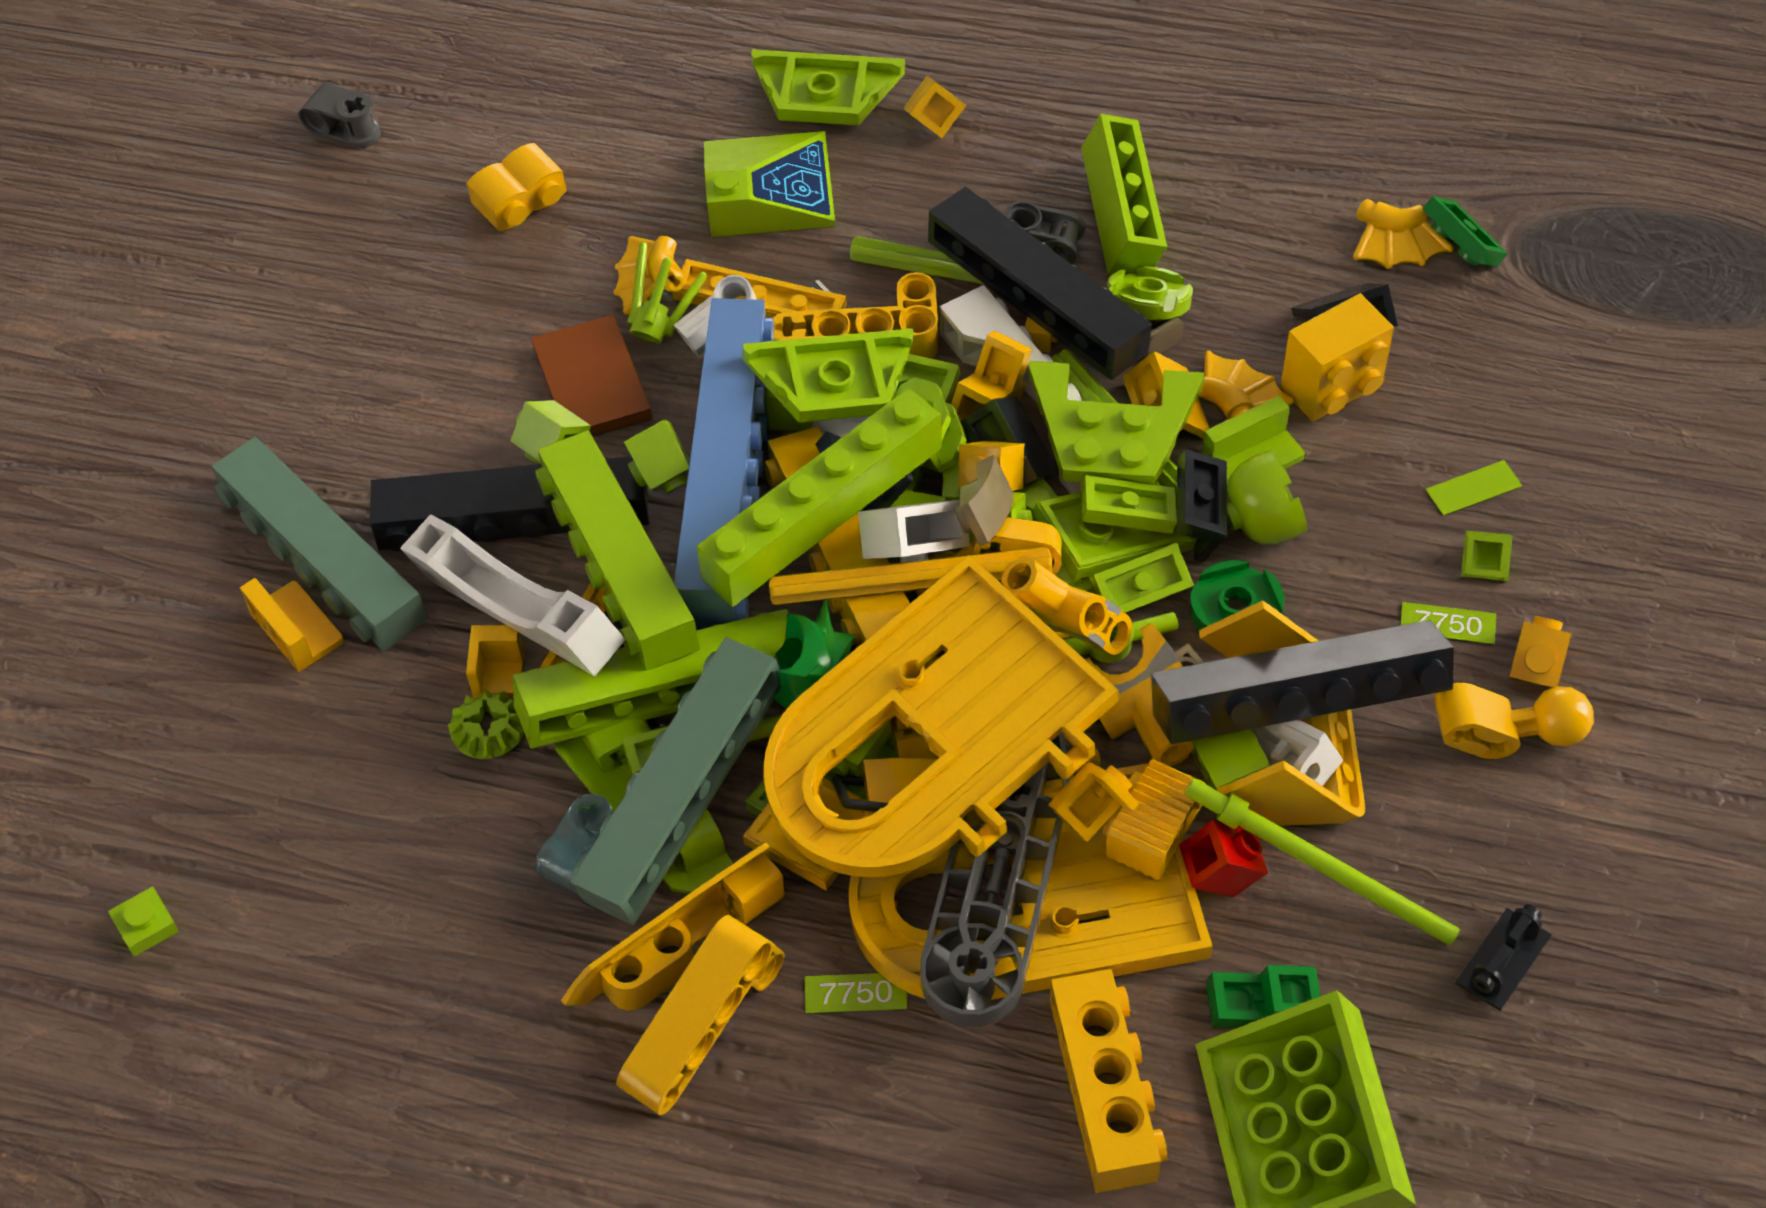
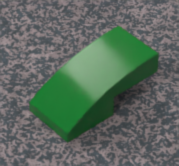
(1248, 997)

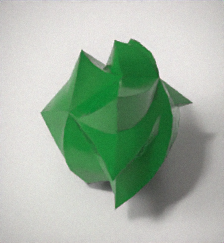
(808, 653)

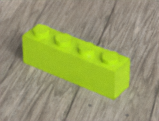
(1123, 194)

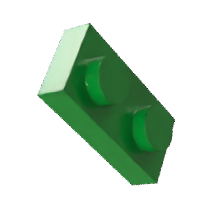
(1456, 224)

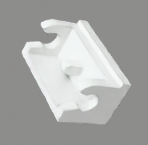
(1301, 747)

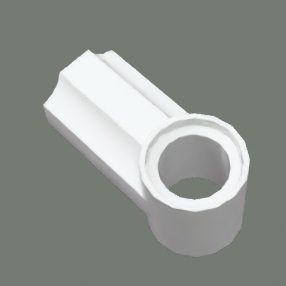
(695, 324)

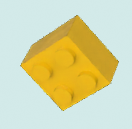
(1336, 357)

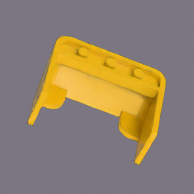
(1281, 790)

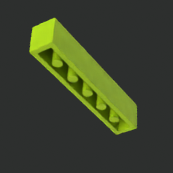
(819, 497)
(617, 551)
(571, 703)

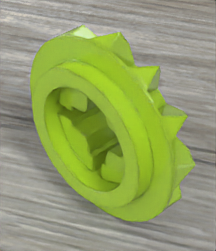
(504, 730)

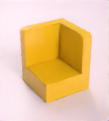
(934, 106)
(494, 658)

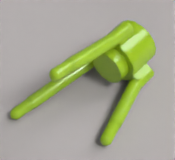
(651, 320)

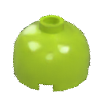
(1263, 503)

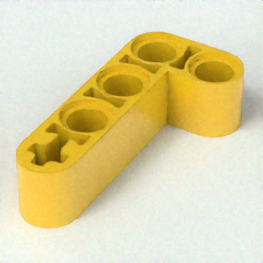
(914, 309)
(697, 1012)

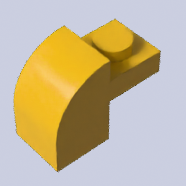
(996, 375)

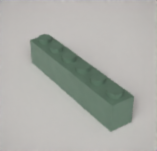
(319, 545)
(677, 781)

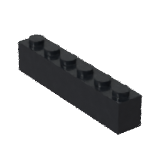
(1039, 283)
(480, 503)
(1302, 681)

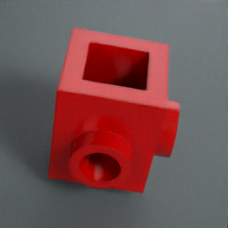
(1223, 859)

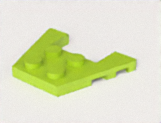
(1112, 438)

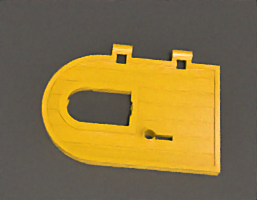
(980, 707)
(1146, 927)

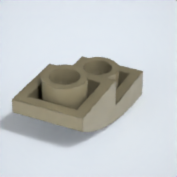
(985, 501)

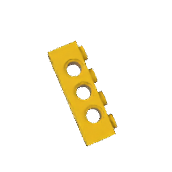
(1112, 1157)

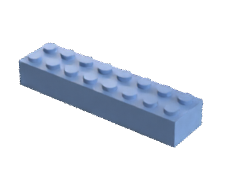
(724, 449)

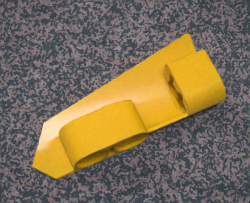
(738, 891)

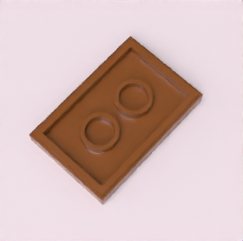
(593, 374)

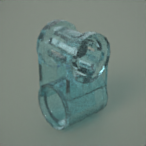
(572, 839)

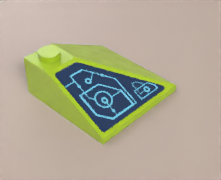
(768, 184)

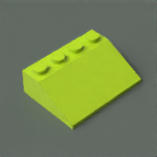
(1304, 1111)

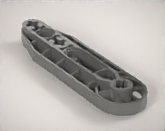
(954, 951)

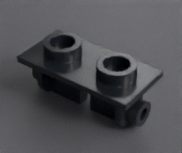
(1505, 956)

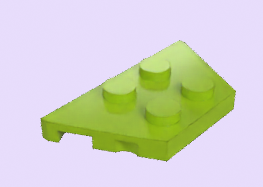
(825, 85)
(832, 373)

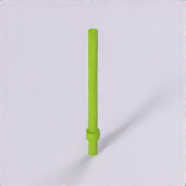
(1235, 812)

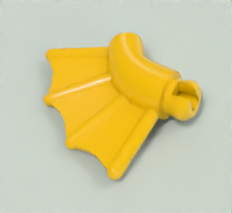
(1397, 235)
(656, 252)
(1237, 386)

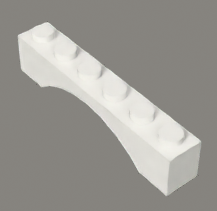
(965, 328)
(550, 618)

